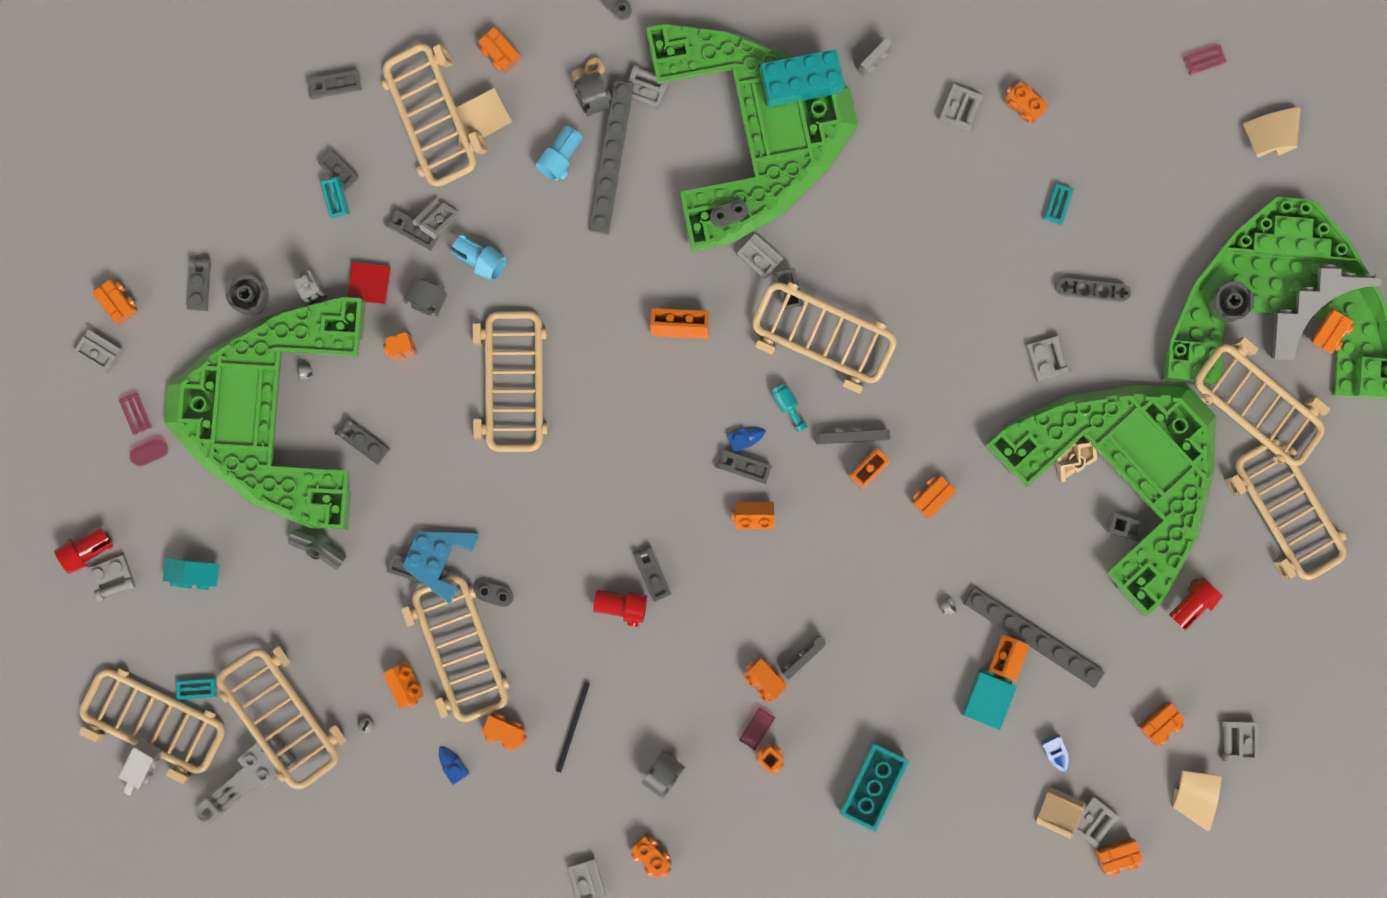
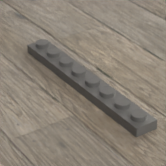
(611, 157)
(1034, 637)

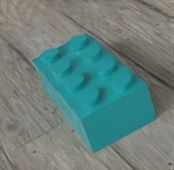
(802, 78)
(873, 786)

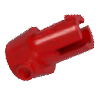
(75, 554)
(1201, 596)
(629, 606)

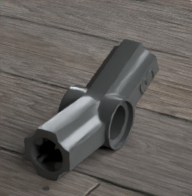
(317, 547)

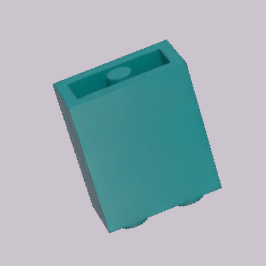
(989, 699)

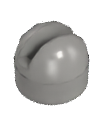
(305, 372)
(948, 606)
(371, 725)

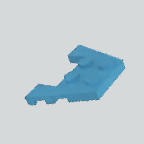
(429, 555)

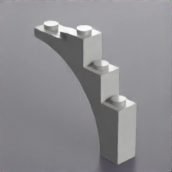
(1330, 284)

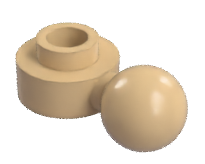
(593, 66)

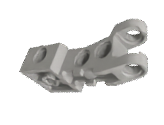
(256, 770)

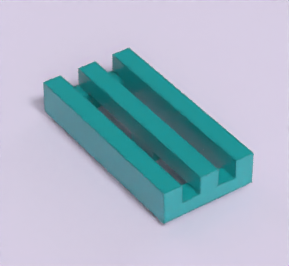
(337, 195)
(1053, 219)
(213, 687)

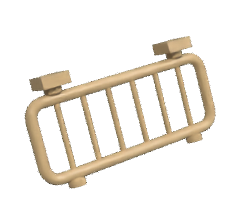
(476, 141)
(487, 334)
(769, 337)
(1310, 408)
(1289, 565)
(272, 663)
(450, 703)
(93, 731)

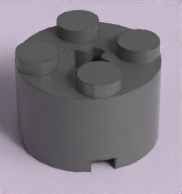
(591, 94)
(247, 284)
(1236, 292)
(425, 296)
(663, 774)

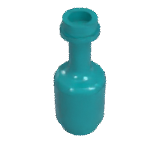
(787, 403)

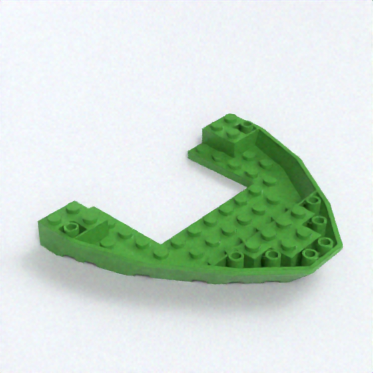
(786, 142)
(1275, 258)
(229, 402)
(1156, 442)

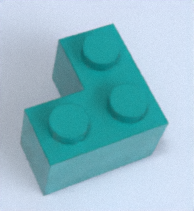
(188, 573)

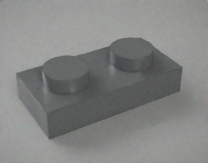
(336, 167)

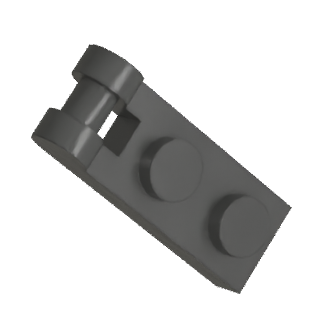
(334, 84)
(409, 230)
(198, 284)
(362, 442)
(744, 466)
(652, 574)
(804, 657)

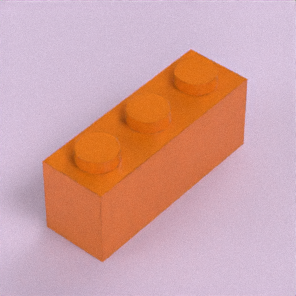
(679, 323)

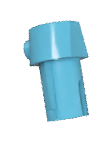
(555, 159)
(486, 261)

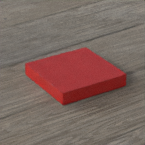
(369, 282)

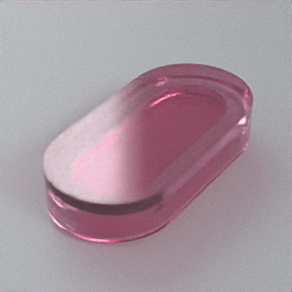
(149, 452)

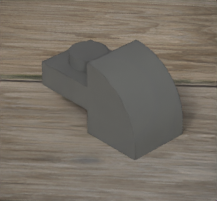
(783, 277)
(1125, 527)

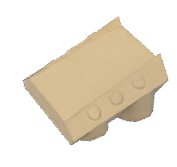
(1061, 813)

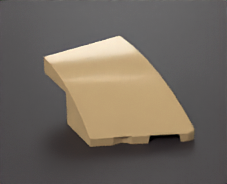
(483, 114)
(1274, 131)
(1075, 459)
(1197, 797)

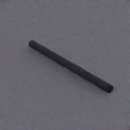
(572, 728)

